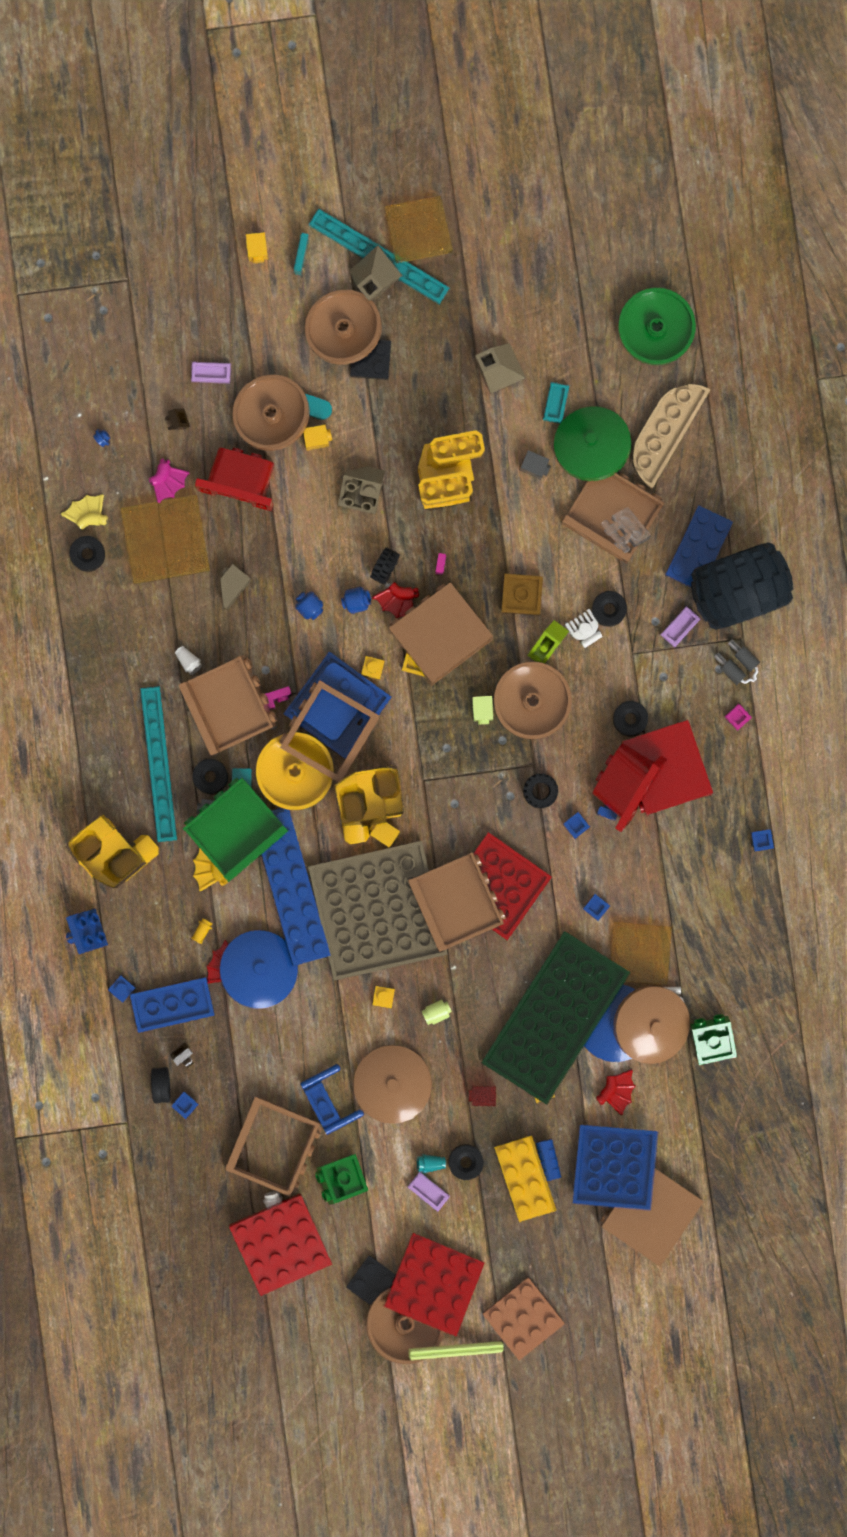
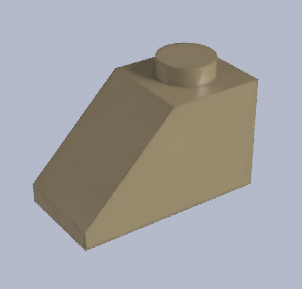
(232, 584)

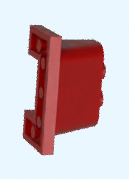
(239, 477)
(626, 782)

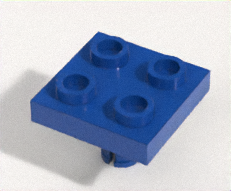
(86, 931)

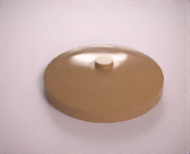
(343, 327)
(271, 412)
(532, 700)
(651, 1024)
(392, 1084)
(396, 1334)

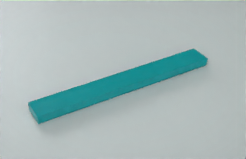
(363, 246)
(158, 764)

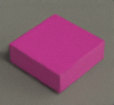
(440, 564)
(737, 717)

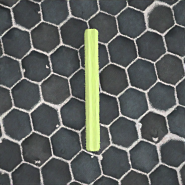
(455, 1350)

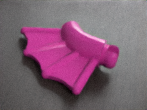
(167, 480)

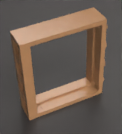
(305, 707)
(301, 1166)

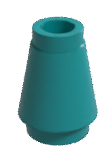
(430, 1163)

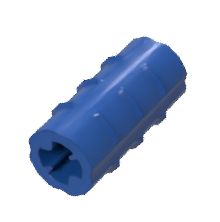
(548, 1159)

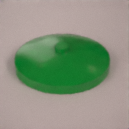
(656, 326)
(592, 443)

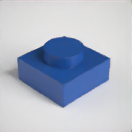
(607, 813)
(576, 825)
(762, 840)
(596, 907)
(121, 989)
(184, 1105)

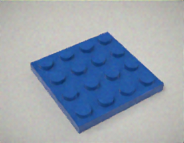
(615, 1167)

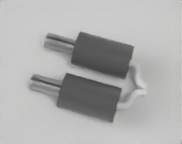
(732, 671)

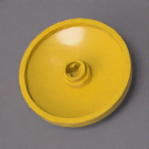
(289, 780)

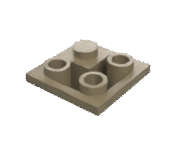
(375, 274)
(499, 367)
(362, 489)

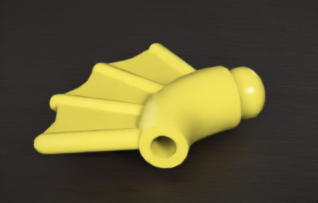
(86, 512)

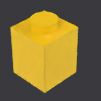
(257, 247)
(317, 437)
(384, 833)

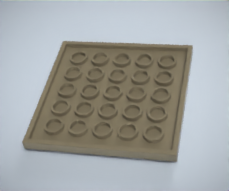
(371, 910)

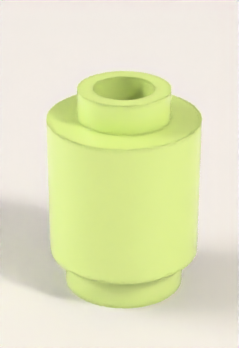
(436, 1012)

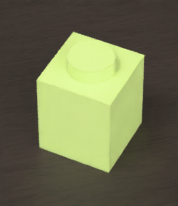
(482, 709)

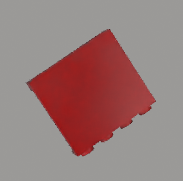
(683, 774)

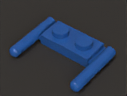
(322, 1103)

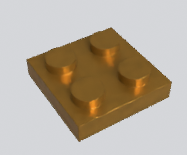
(522, 594)

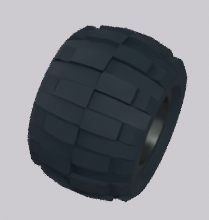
(742, 586)

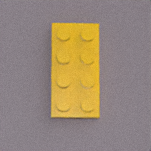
(525, 1178)

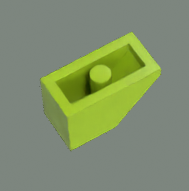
(548, 642)

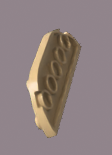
(665, 430)

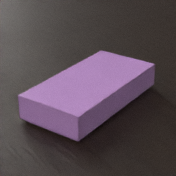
(211, 372)
(680, 626)
(428, 1191)

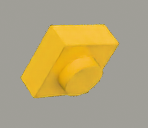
(372, 667)
(383, 997)

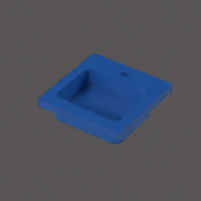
(331, 718)

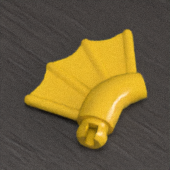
(206, 872)

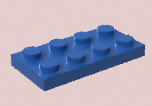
(699, 544)
(172, 1005)

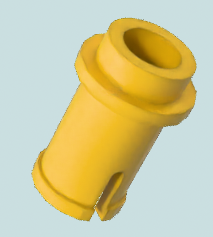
(202, 930)

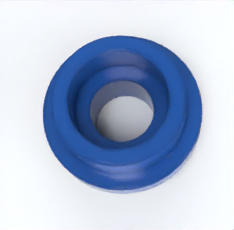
(102, 437)

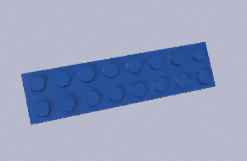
(294, 896)

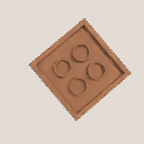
(523, 1318)

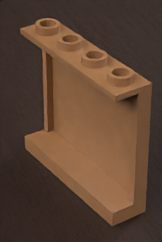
(602, 500)
(440, 633)
(228, 705)
(456, 901)
(657, 1230)

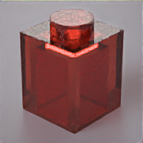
(482, 1095)

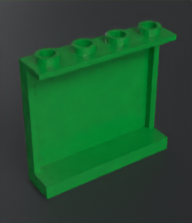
(234, 829)

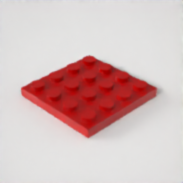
(512, 879)
(280, 1244)
(434, 1284)

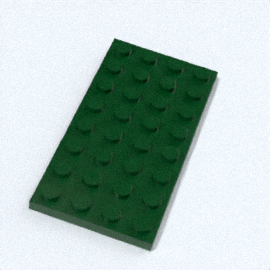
(555, 1017)

